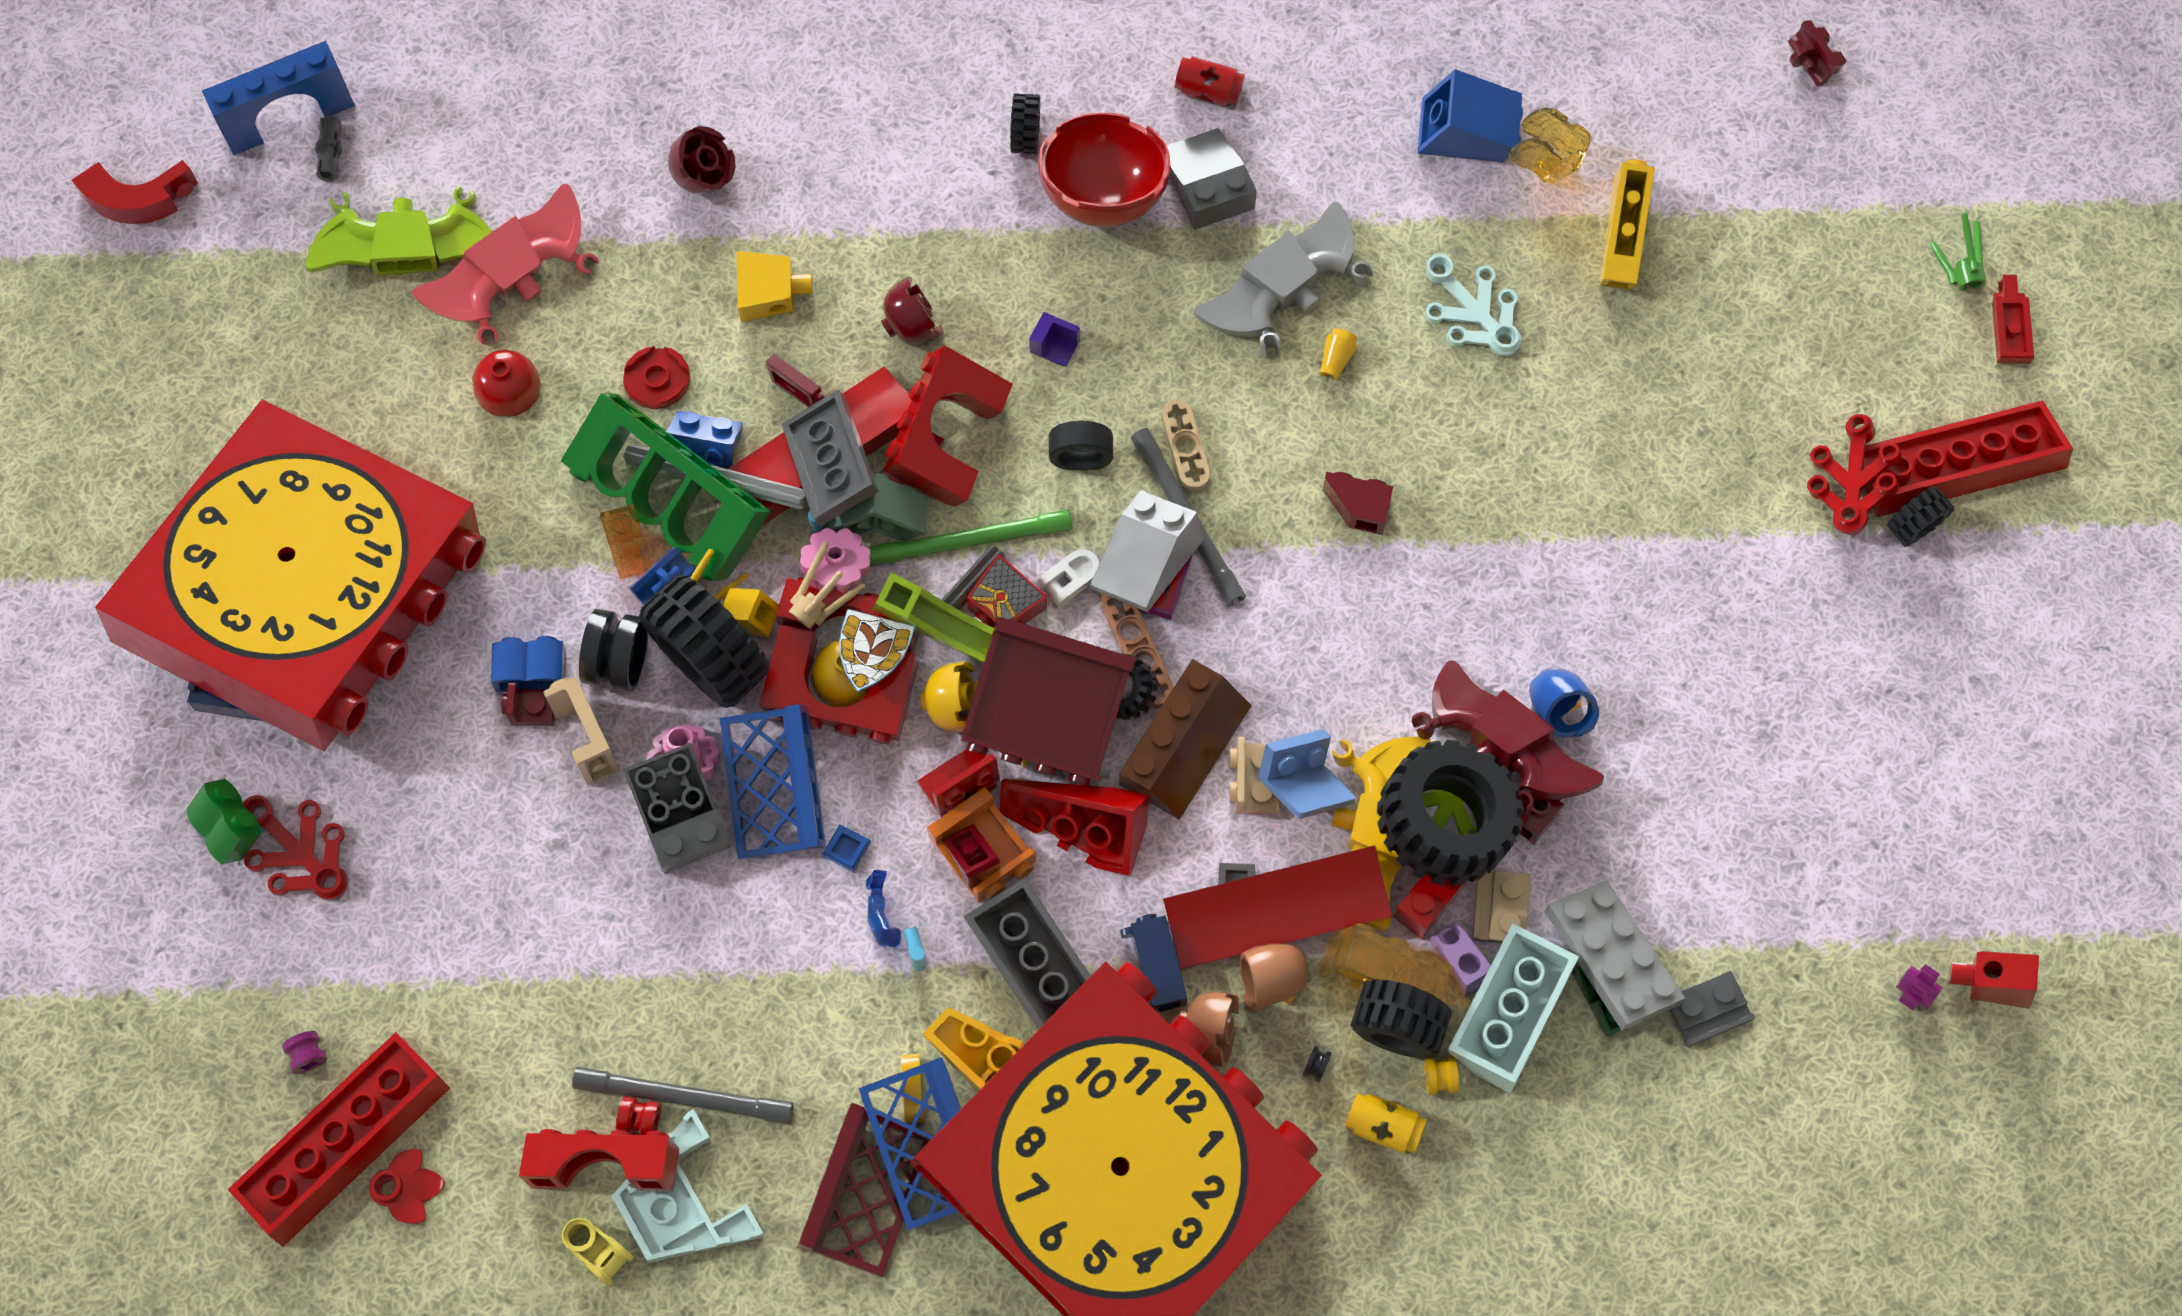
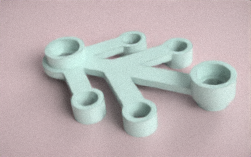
(1474, 310)

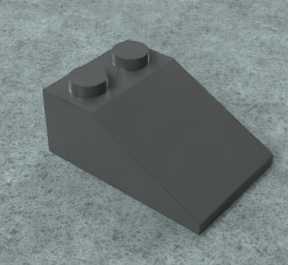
(1210, 179)

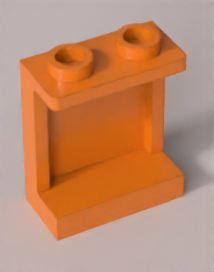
(1011, 850)

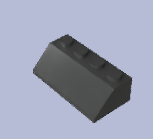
(1028, 950)

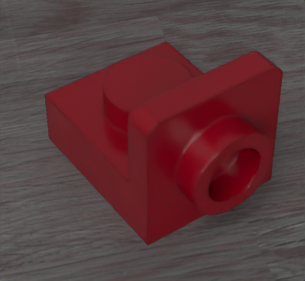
(526, 707)

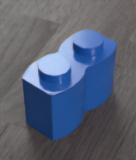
(527, 663)

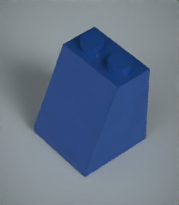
(1470, 119)

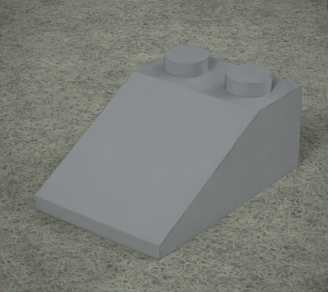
(1147, 550)

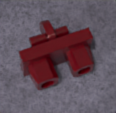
(1814, 54)

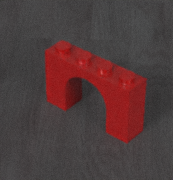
(915, 453)
(878, 713)

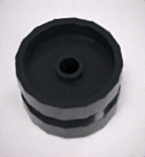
(612, 650)

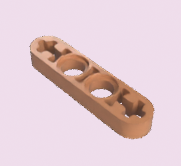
(1141, 646)

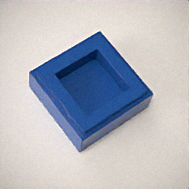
(846, 848)

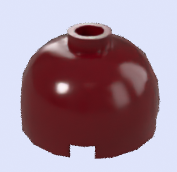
(701, 161)
(909, 314)

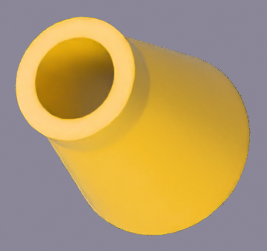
(1338, 351)

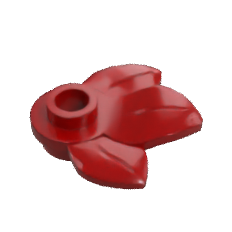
(412, 1187)

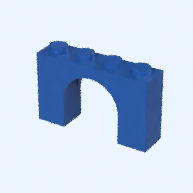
(240, 99)

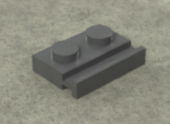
(1711, 1009)

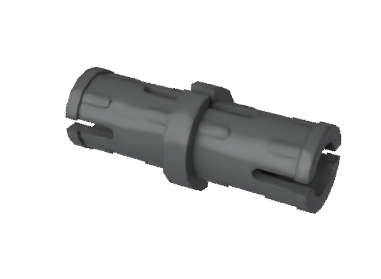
(328, 148)

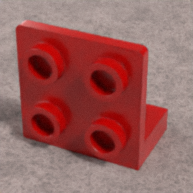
(959, 780)

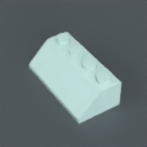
(1512, 1007)

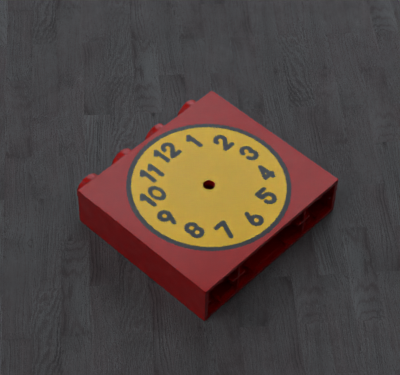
(293, 575)
(1119, 1158)

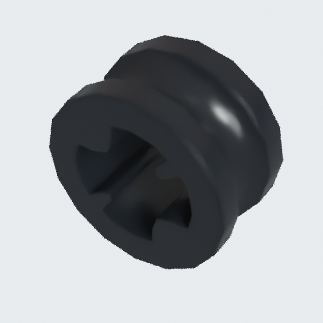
(1317, 1063)

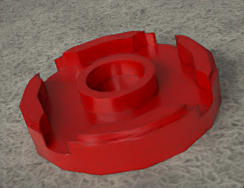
(658, 389)

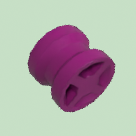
(304, 1052)

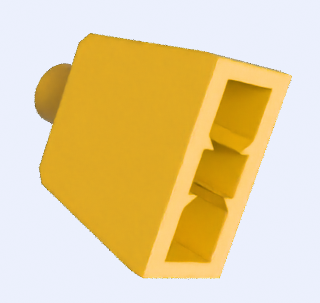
(767, 285)

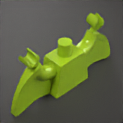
(398, 240)

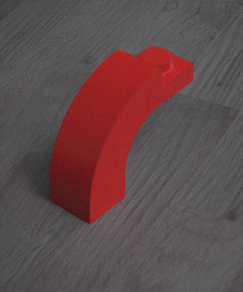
(135, 202)

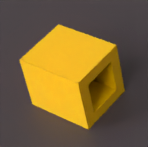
(752, 610)

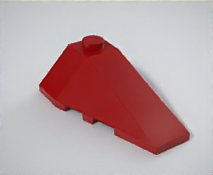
(1095, 819)

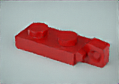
(2012, 323)

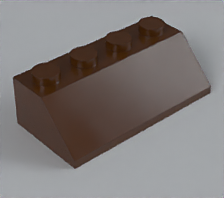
(1185, 739)

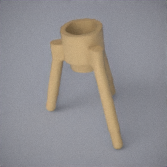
(809, 608)

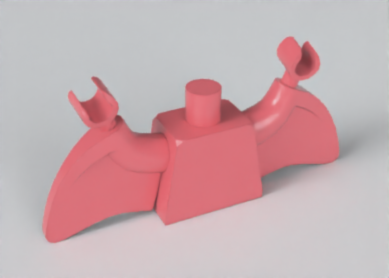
(507, 262)

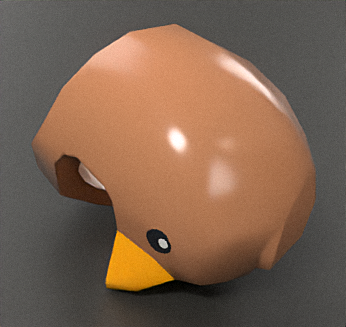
(1272, 974)

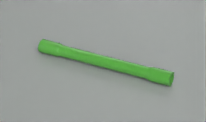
(1042, 524)

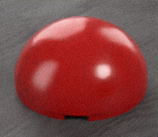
(1104, 169)

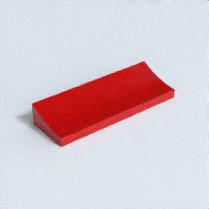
(875, 408)
(1974, 455)
(1277, 906)
(338, 1139)

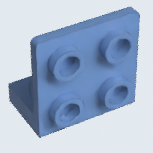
(1298, 777)

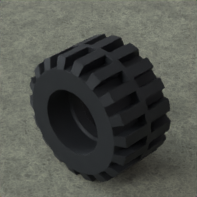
(1401, 1018)

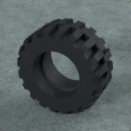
(704, 641)
(1472, 779)

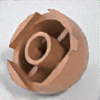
(1214, 1017)

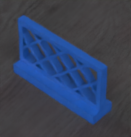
(802, 774)
(946, 1106)

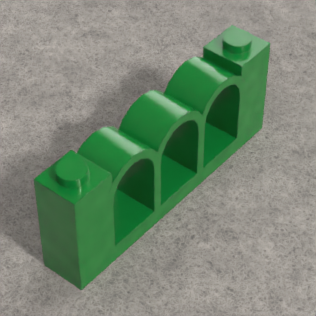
(593, 456)

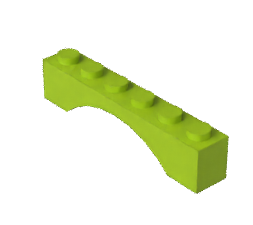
(933, 617)

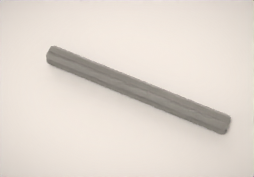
(754, 486)

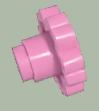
(843, 554)
(703, 746)

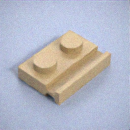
(1499, 902)

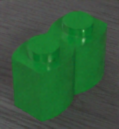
(223, 821)

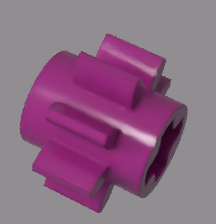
(1919, 987)

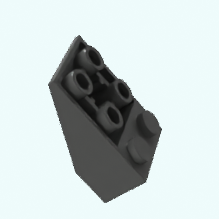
(677, 808)

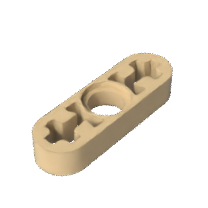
(1188, 421)

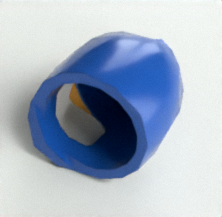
(1559, 693)

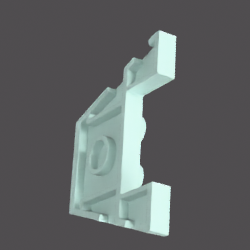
(675, 1221)

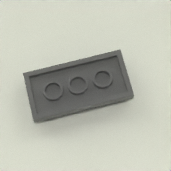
(829, 458)

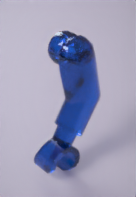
(876, 918)

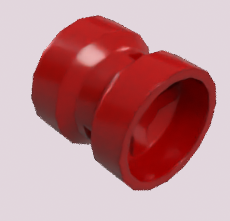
(638, 1116)

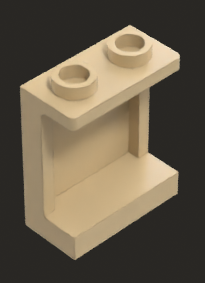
(595, 758)

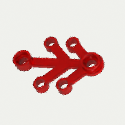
(1856, 477)
(299, 852)

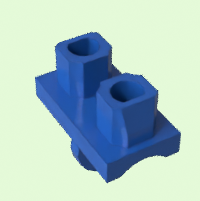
(661, 573)

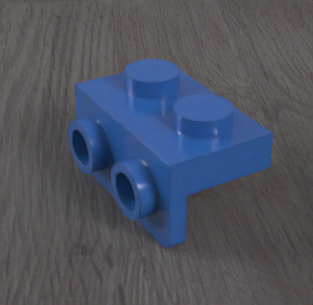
(707, 436)

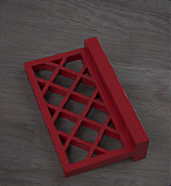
(832, 1188)

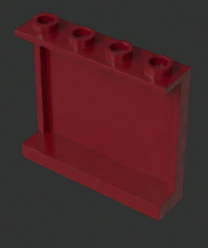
(1046, 701)

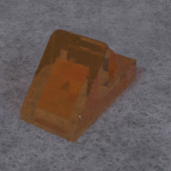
(626, 541)

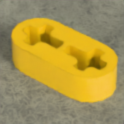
(912, 1088)

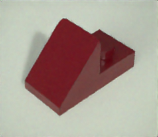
(972, 855)

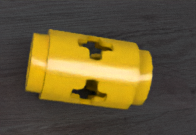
(1404, 1122)

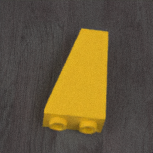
(1627, 224)

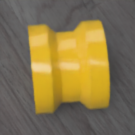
(1441, 1075)

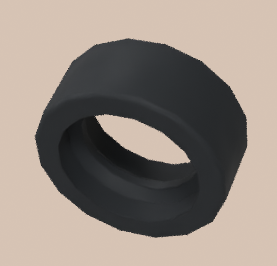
(1080, 445)

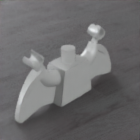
(1284, 276)

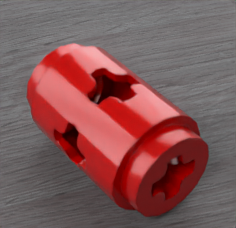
(1222, 91)

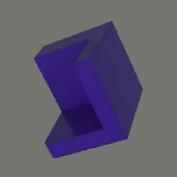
(1054, 339)

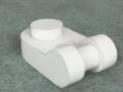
(1078, 568)

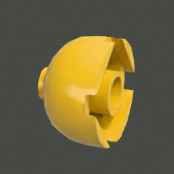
(831, 680)
(948, 693)

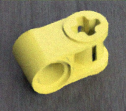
(601, 1254)

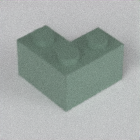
(892, 511)

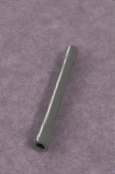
(1153, 457)
(605, 1082)

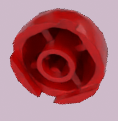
(506, 383)

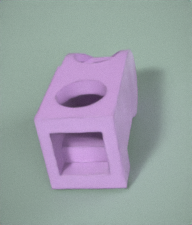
(1460, 952)

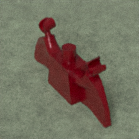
(1509, 733)

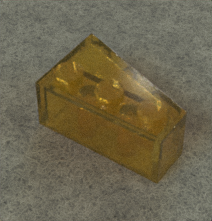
(1367, 956)

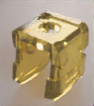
(1539, 156)

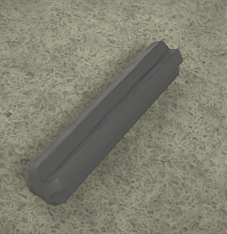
(958, 594)

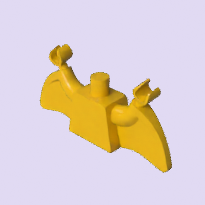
(1374, 770)

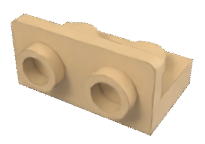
(1248, 790)

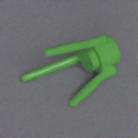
(1970, 269)

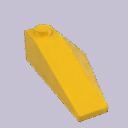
(971, 1046)

